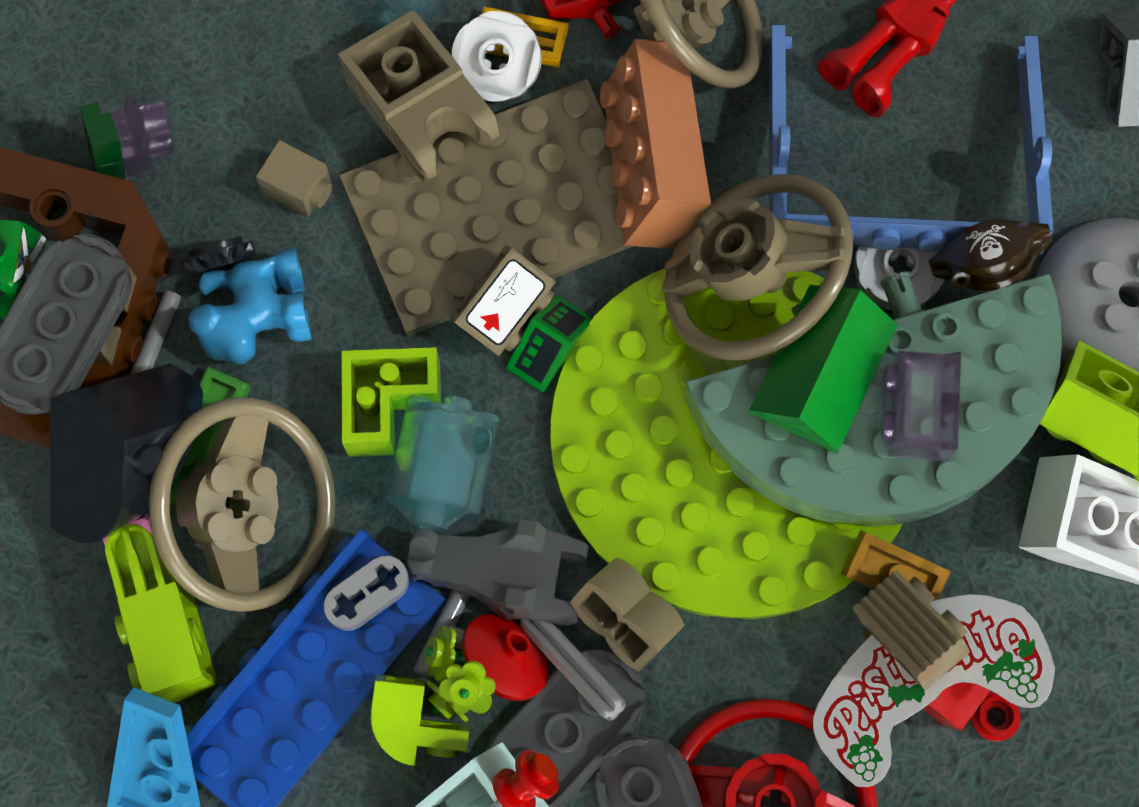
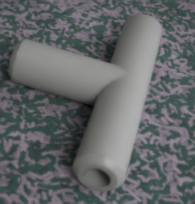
(448, 618)

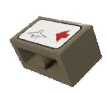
(504, 301)

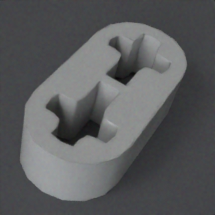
(360, 583)

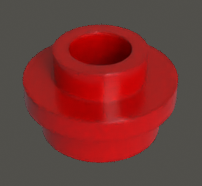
(1010, 722)

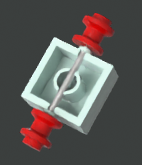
(498, 781)

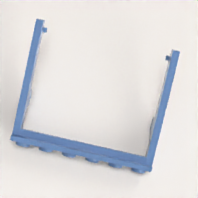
(917, 233)

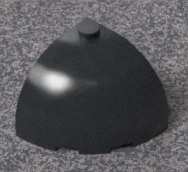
(109, 446)

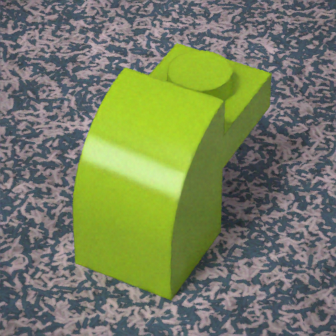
(399, 724)

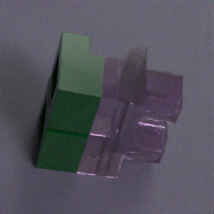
(126, 139)

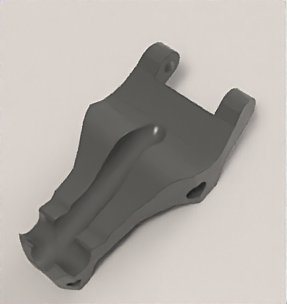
(504, 570)

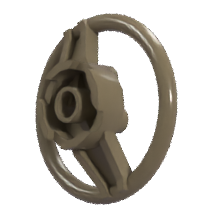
(693, 24)
(748, 251)
(233, 533)

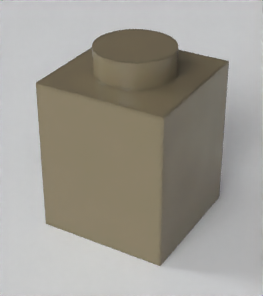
(295, 179)

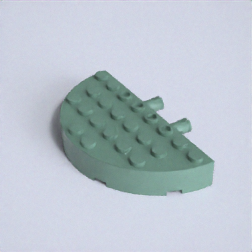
(1006, 382)

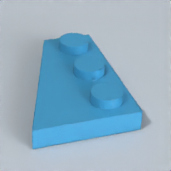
(152, 756)

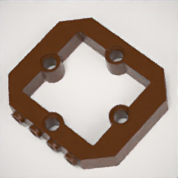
(101, 205)

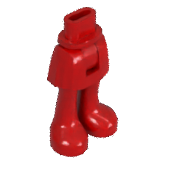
(907, 24)

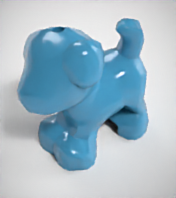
(230, 331)

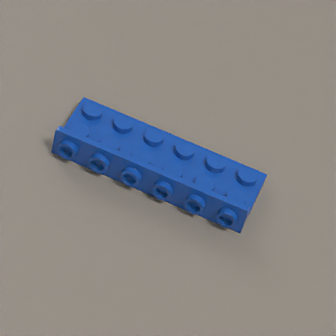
(303, 683)

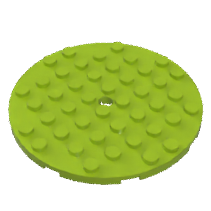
(654, 488)

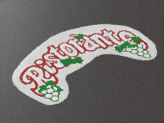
(877, 693)

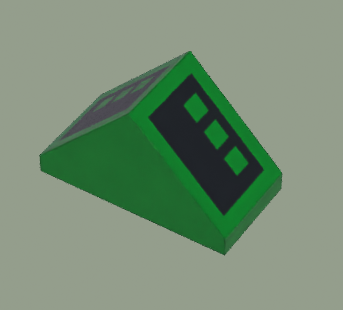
(548, 343)

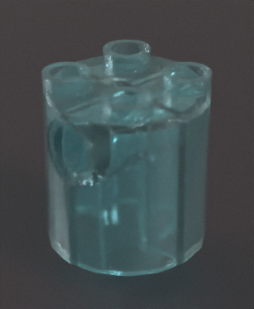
(442, 462)

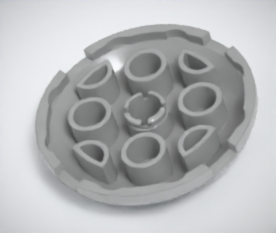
(1087, 274)

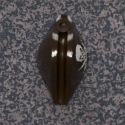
(991, 254)

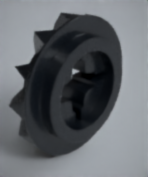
(218, 255)

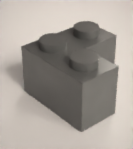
(1120, 52)

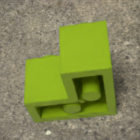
(375, 387)

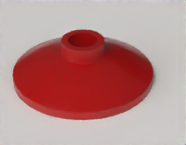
(507, 656)

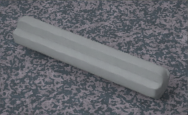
(574, 667)

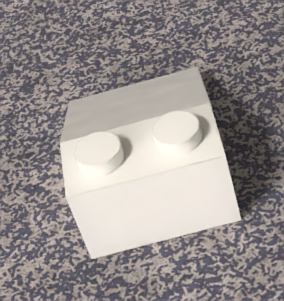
(1084, 517)

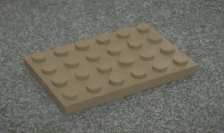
(532, 188)

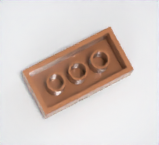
(654, 146)

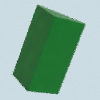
(827, 371)

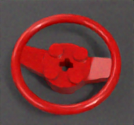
(763, 774)

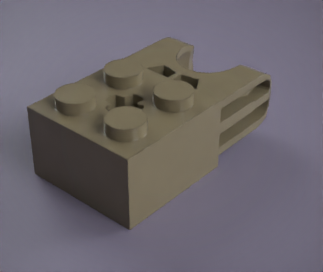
(415, 91)

